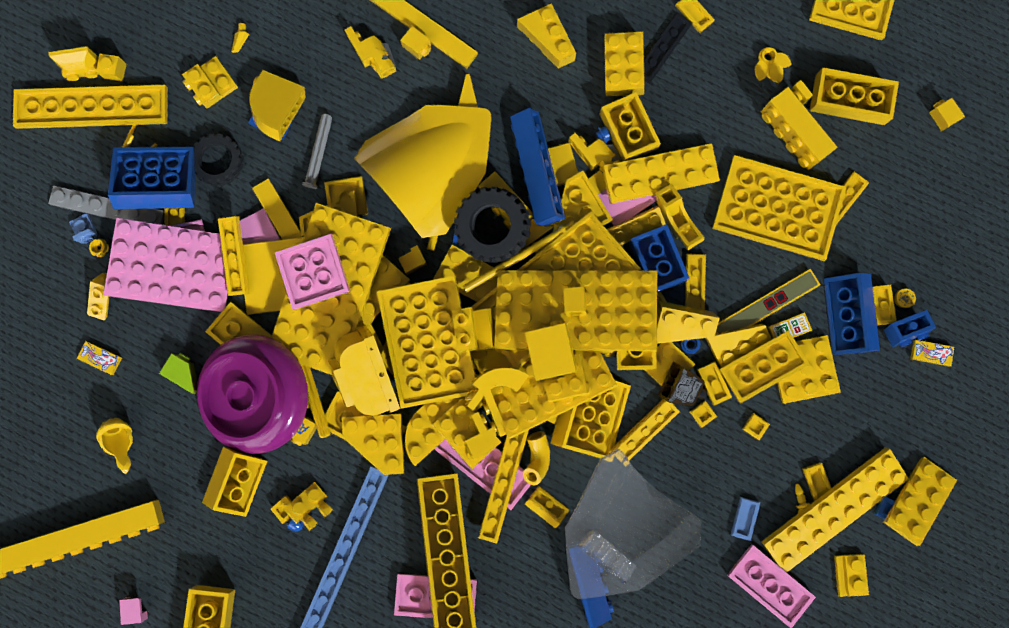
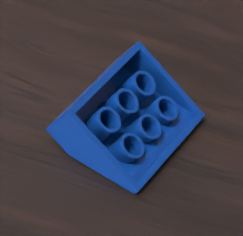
(152, 178)

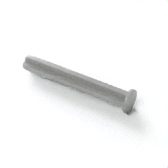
(318, 151)

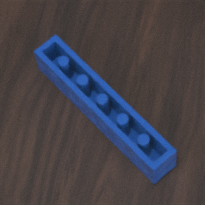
(537, 167)

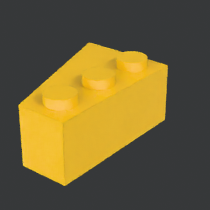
(548, 34)
(684, 323)

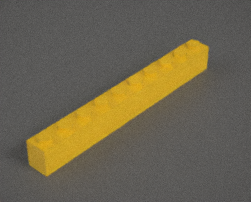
(80, 536)

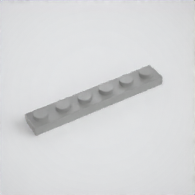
(101, 206)

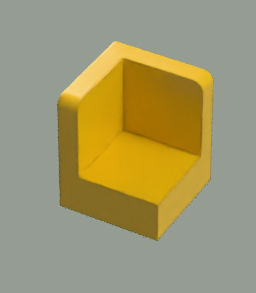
(412, 261)

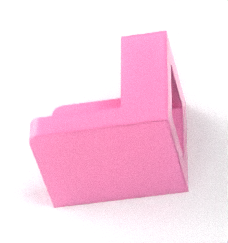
(131, 611)

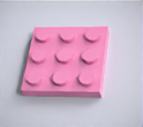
(312, 271)

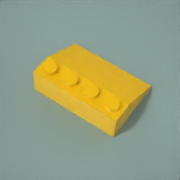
(593, 424)

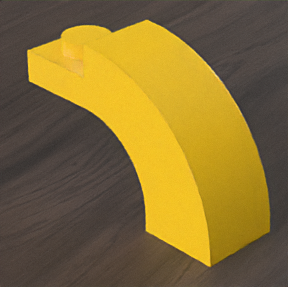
(677, 218)
(492, 378)

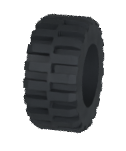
(471, 209)

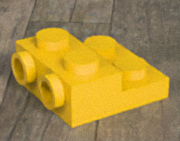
(209, 82)

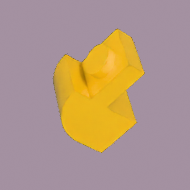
(483, 441)

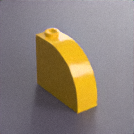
(275, 103)

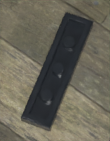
(665, 46)

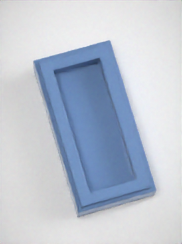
(745, 518)

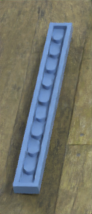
(345, 549)

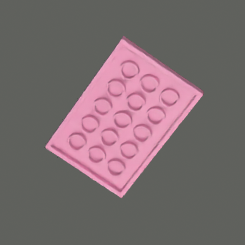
(166, 266)

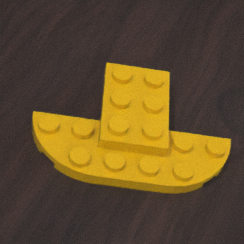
(441, 422)

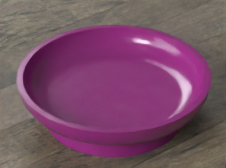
(252, 394)

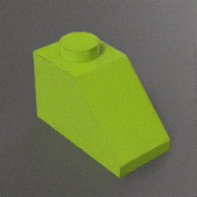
(181, 372)

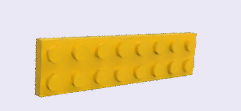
(90, 106)
(835, 510)

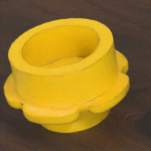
(93, 247)

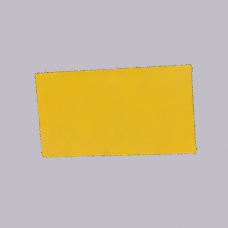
(264, 275)

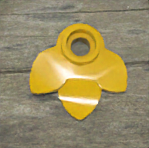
(771, 68)

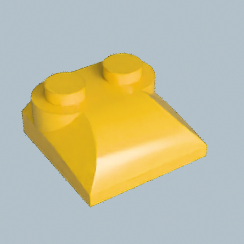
(76, 63)

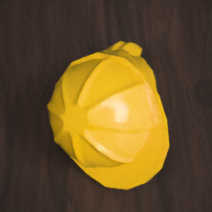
(116, 439)

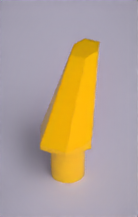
(240, 38)

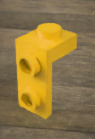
(97, 301)

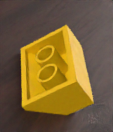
(234, 482)

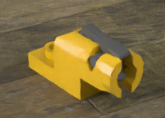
(372, 53)
(596, 154)

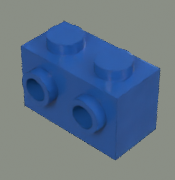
(910, 328)

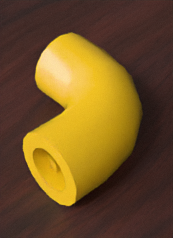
(539, 458)

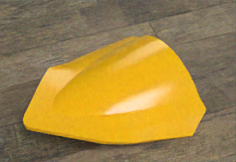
(430, 163)

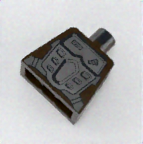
(682, 386)

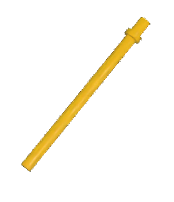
(518, 257)

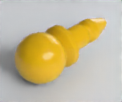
(801, 498)

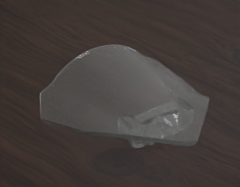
(624, 532)

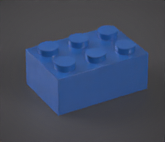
(659, 253)

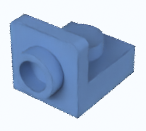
(83, 229)

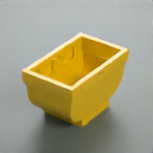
(360, 374)

